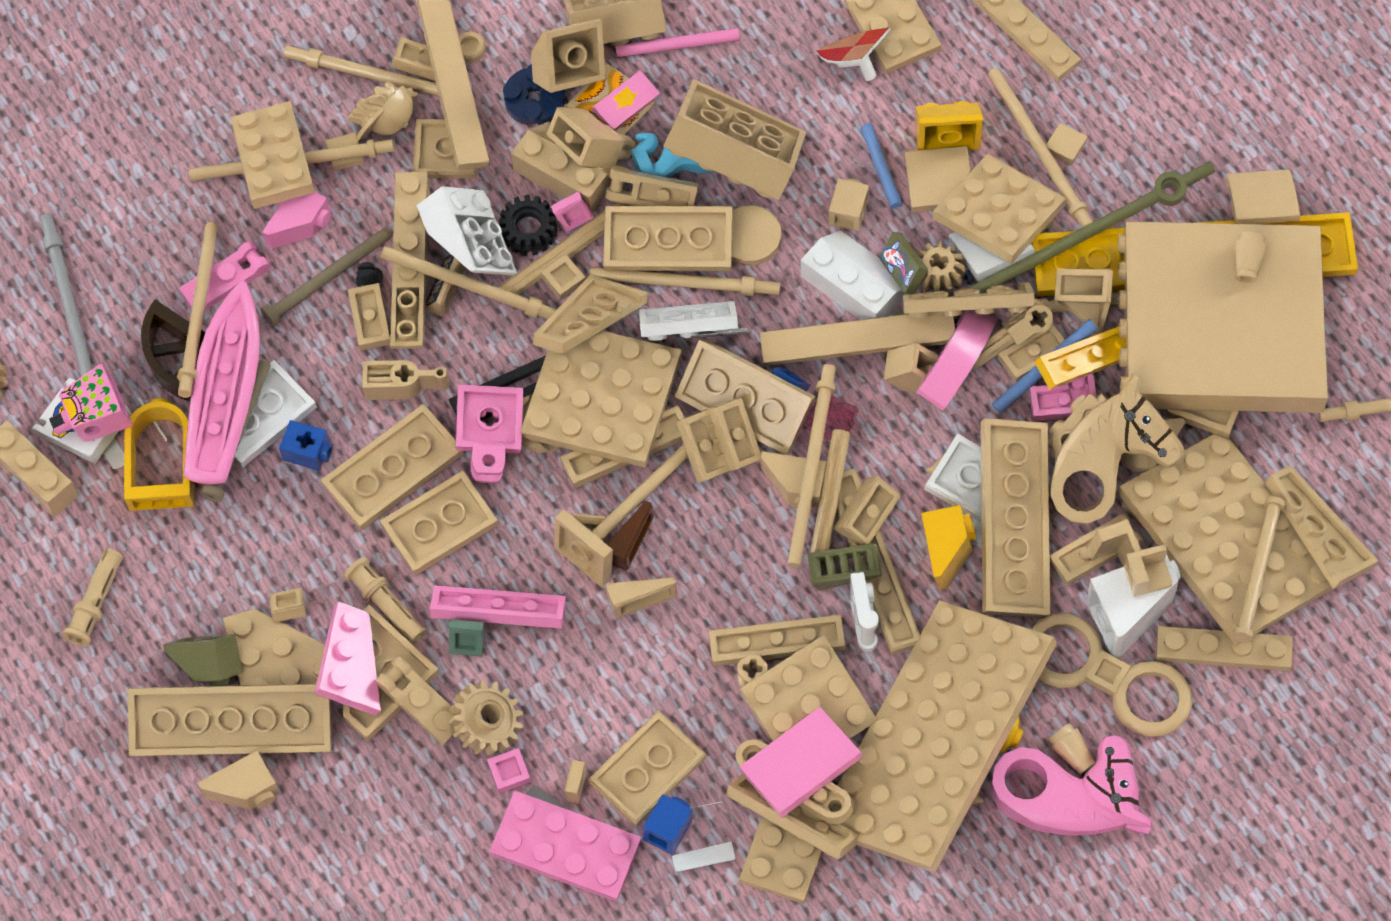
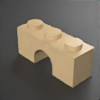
(35, 471)

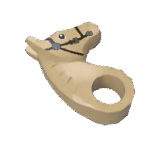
(1096, 443)

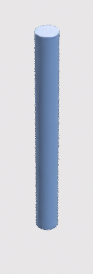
(1034, 375)

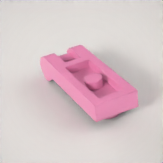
(228, 274)

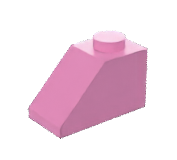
(297, 220)

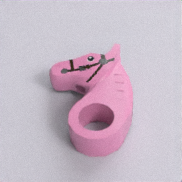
(1070, 805)

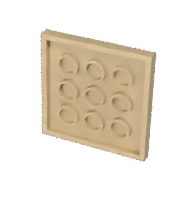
(603, 397)

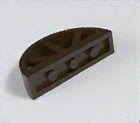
(163, 317)

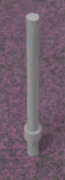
(54, 246)

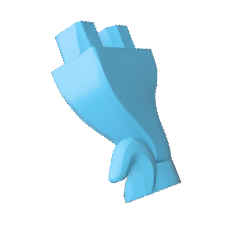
(667, 164)

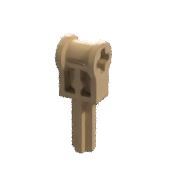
(1016, 329)

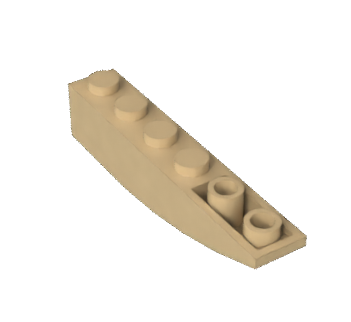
(408, 285)

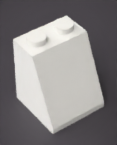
(1121, 615)

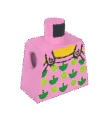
(92, 407)

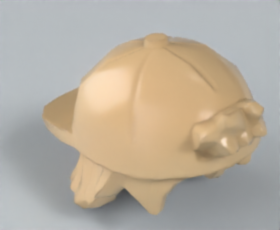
(384, 111)

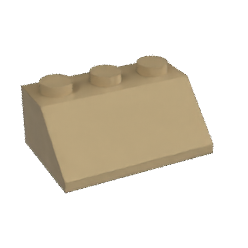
(620, 18)
(552, 168)

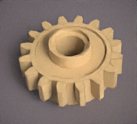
(497, 707)

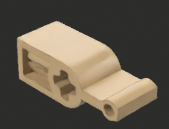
(386, 379)

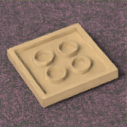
(999, 208)
(800, 686)

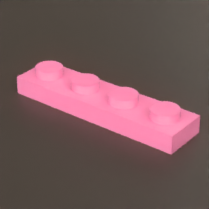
(498, 606)

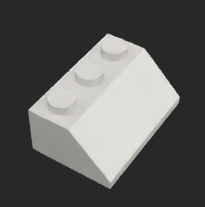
(851, 276)

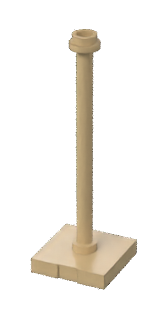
(586, 547)

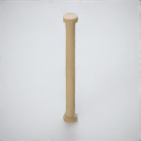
(1243, 632)

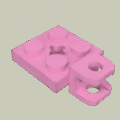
(485, 442)

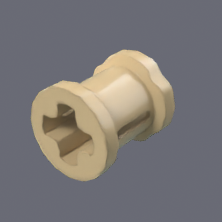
(745, 666)

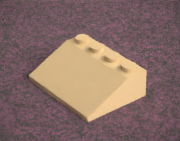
(735, 140)

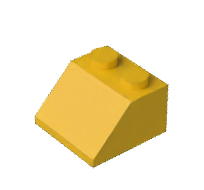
(948, 125)
(948, 541)

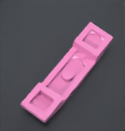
(957, 358)

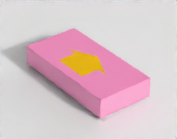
(626, 101)

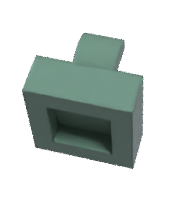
(466, 637)

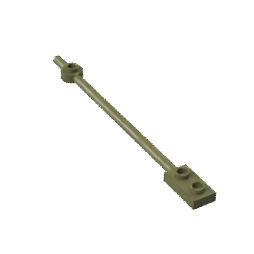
(1165, 180)

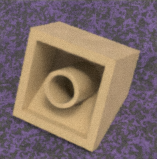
(569, 56)

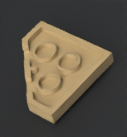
(387, 646)
(273, 651)

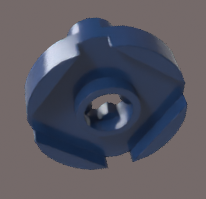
(524, 111)

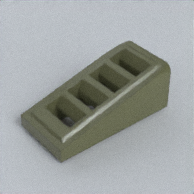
(831, 556)

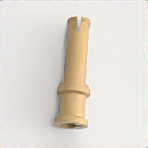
(376, 590)
(88, 610)

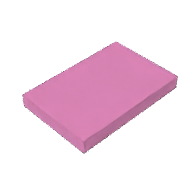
(800, 762)

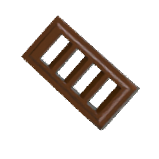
(630, 536)

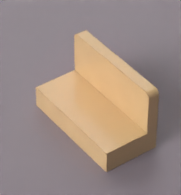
(1112, 539)

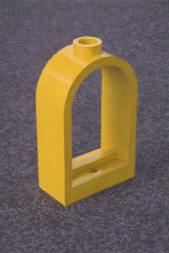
(156, 495)

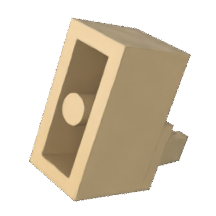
(588, 139)

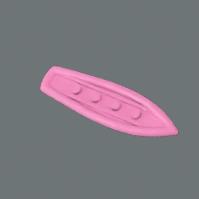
(222, 388)

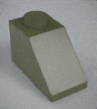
(207, 657)

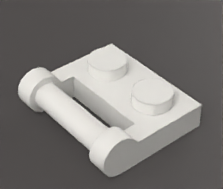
(863, 612)

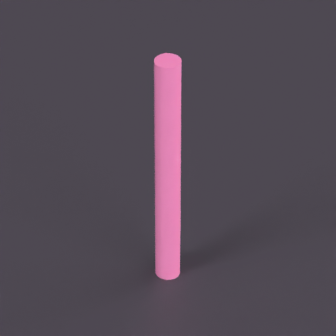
(677, 42)

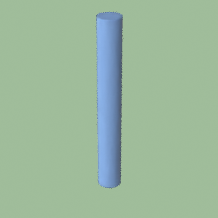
(881, 166)

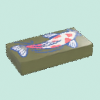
(903, 263)

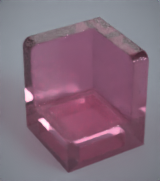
(840, 416)

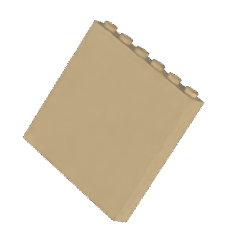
(1220, 340)

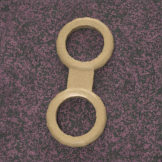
(1115, 677)

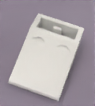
(467, 229)

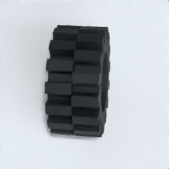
(532, 241)

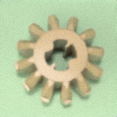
(943, 267)

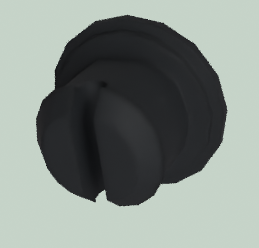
(368, 274)

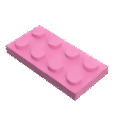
(565, 846)

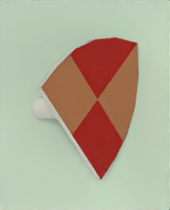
(854, 51)

